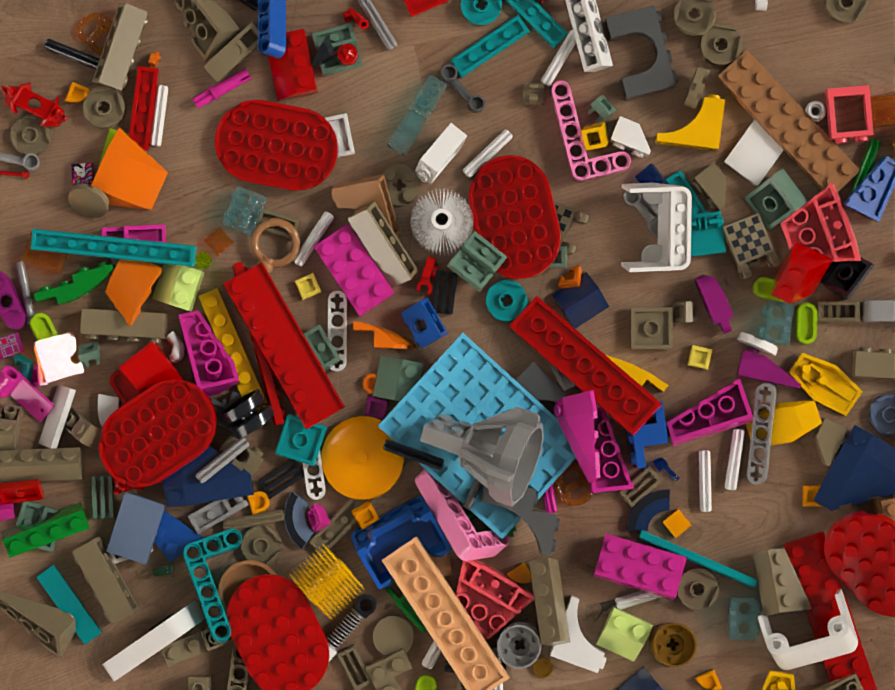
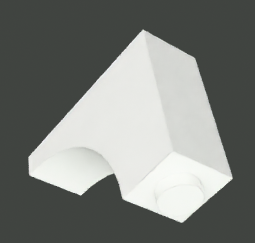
(579, 650)

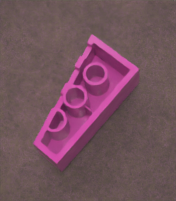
(713, 415)
(613, 471)

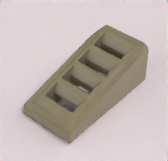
(820, 311)

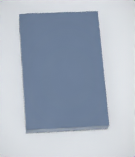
(136, 528)

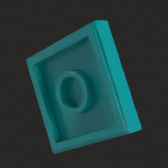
(299, 442)

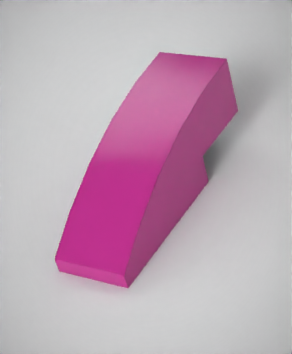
(142, 232)

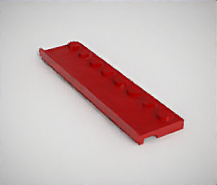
(283, 345)

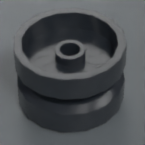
(247, 414)

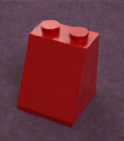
(799, 273)
(149, 367)

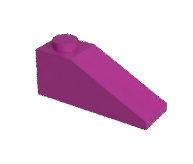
(761, 368)

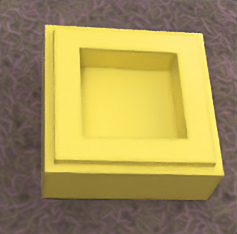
(308, 286)
(699, 357)

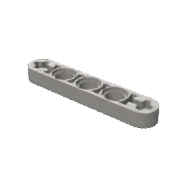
(767, 424)

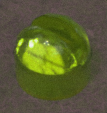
(203, 260)

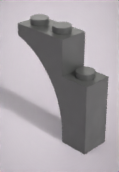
(540, 522)

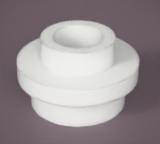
(821, 108)

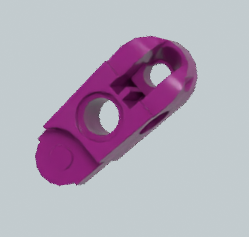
(714, 301)
(15, 314)

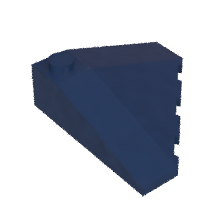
(859, 472)
(185, 489)

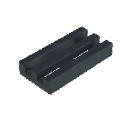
(436, 292)
(296, 469)

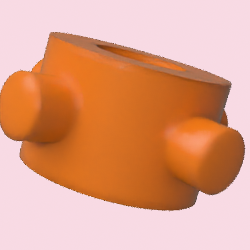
(154, 59)

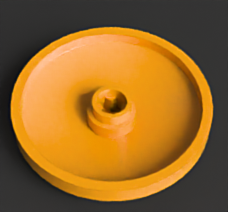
(356, 459)

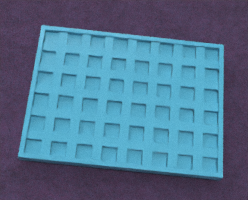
(471, 389)

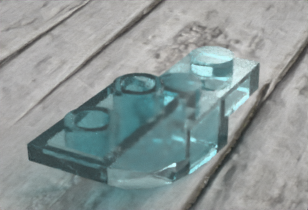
(417, 115)

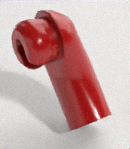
(353, 15)

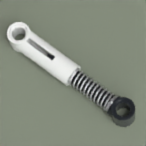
(356, 615)

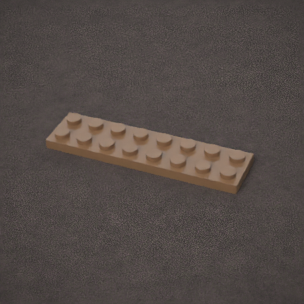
(787, 123)

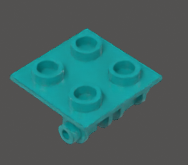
(707, 234)

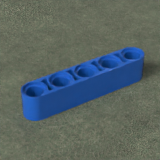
(272, 27)

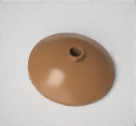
(237, 575)

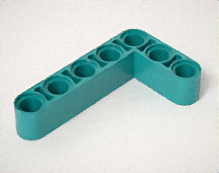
(207, 581)

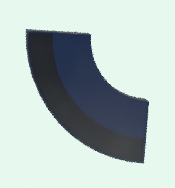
(647, 509)

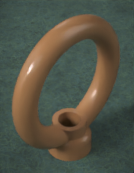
(268, 262)

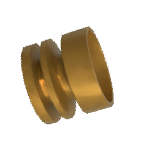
(685, 644)

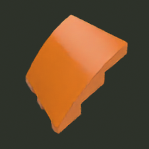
(131, 286)
(384, 337)

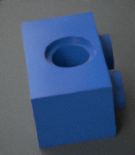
(434, 327)

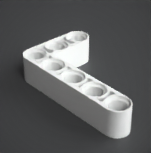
(154, 641)

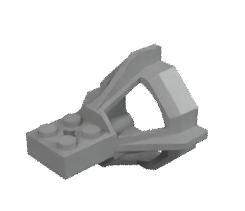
(497, 462)

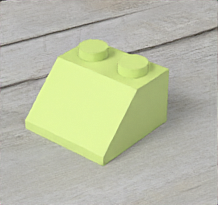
(178, 286)
(624, 634)

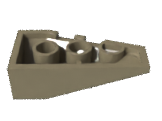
(209, 25)
(47, 622)

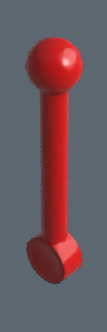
(25, 174)

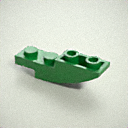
(84, 283)

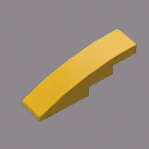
(639, 374)

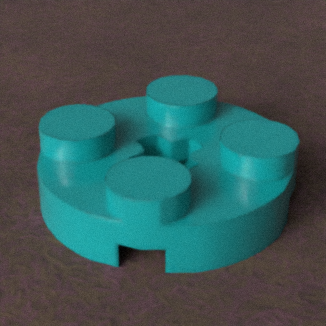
(481, 17)
(501, 289)

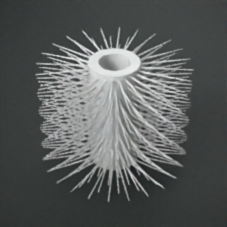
(438, 231)

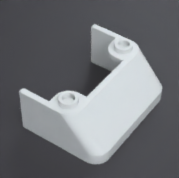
(674, 228)
(840, 642)

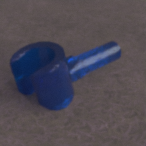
(662, 464)

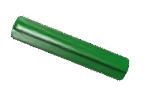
(867, 162)

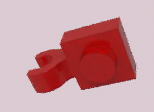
(429, 270)

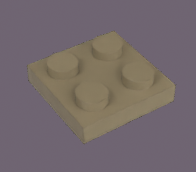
(651, 328)

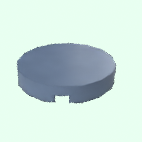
(882, 414)

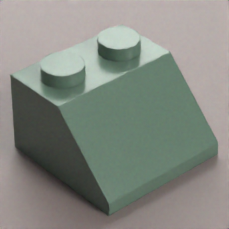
(776, 199)
(396, 377)

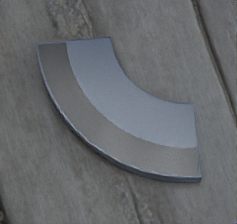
(296, 520)

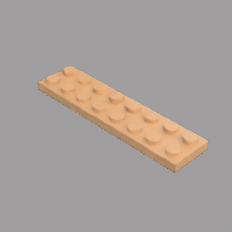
(445, 617)

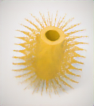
(327, 581)

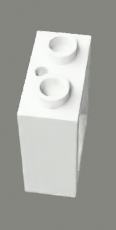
(440, 154)

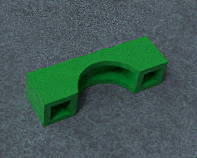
(29, 537)

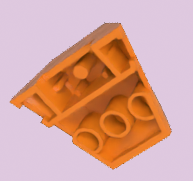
(129, 174)

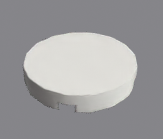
(758, 344)

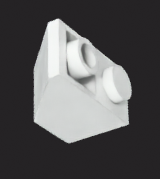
(630, 136)

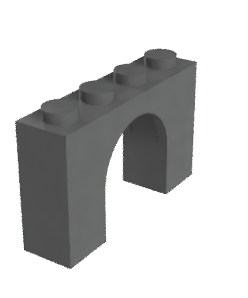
(644, 23)

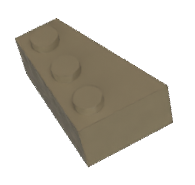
(779, 584)

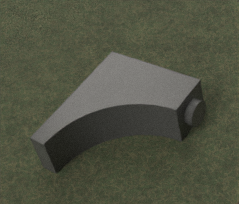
(539, 384)

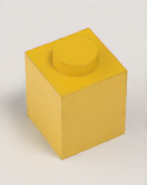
(595, 136)

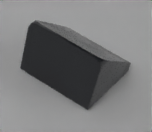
(324, 53)

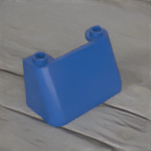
(395, 530)

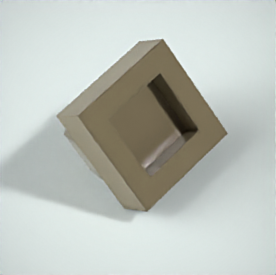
(533, 93)
(683, 312)

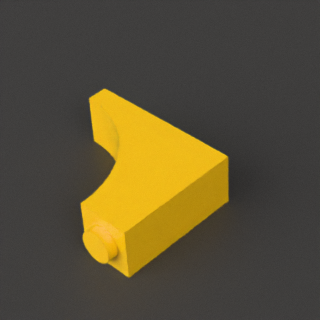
(703, 131)

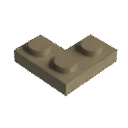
(385, 669)

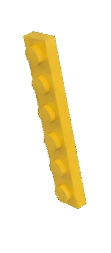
(229, 338)

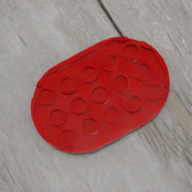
(276, 145)
(516, 215)
(157, 433)
(863, 558)
(278, 634)

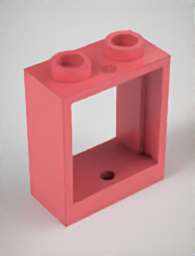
(848, 92)

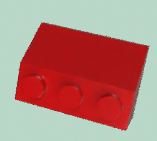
(294, 71)

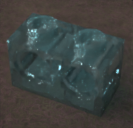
(249, 212)
(783, 323)
(736, 618)

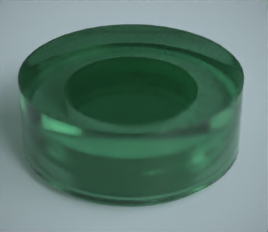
(163, 570)

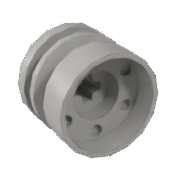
(523, 656)

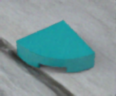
(25, 365)

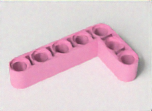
(577, 141)
(455, 524)

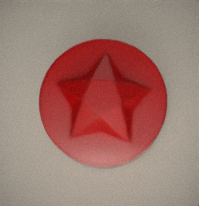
(347, 54)

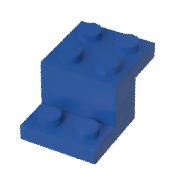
(648, 435)

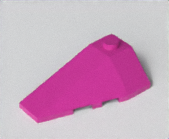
(209, 363)
(576, 420)

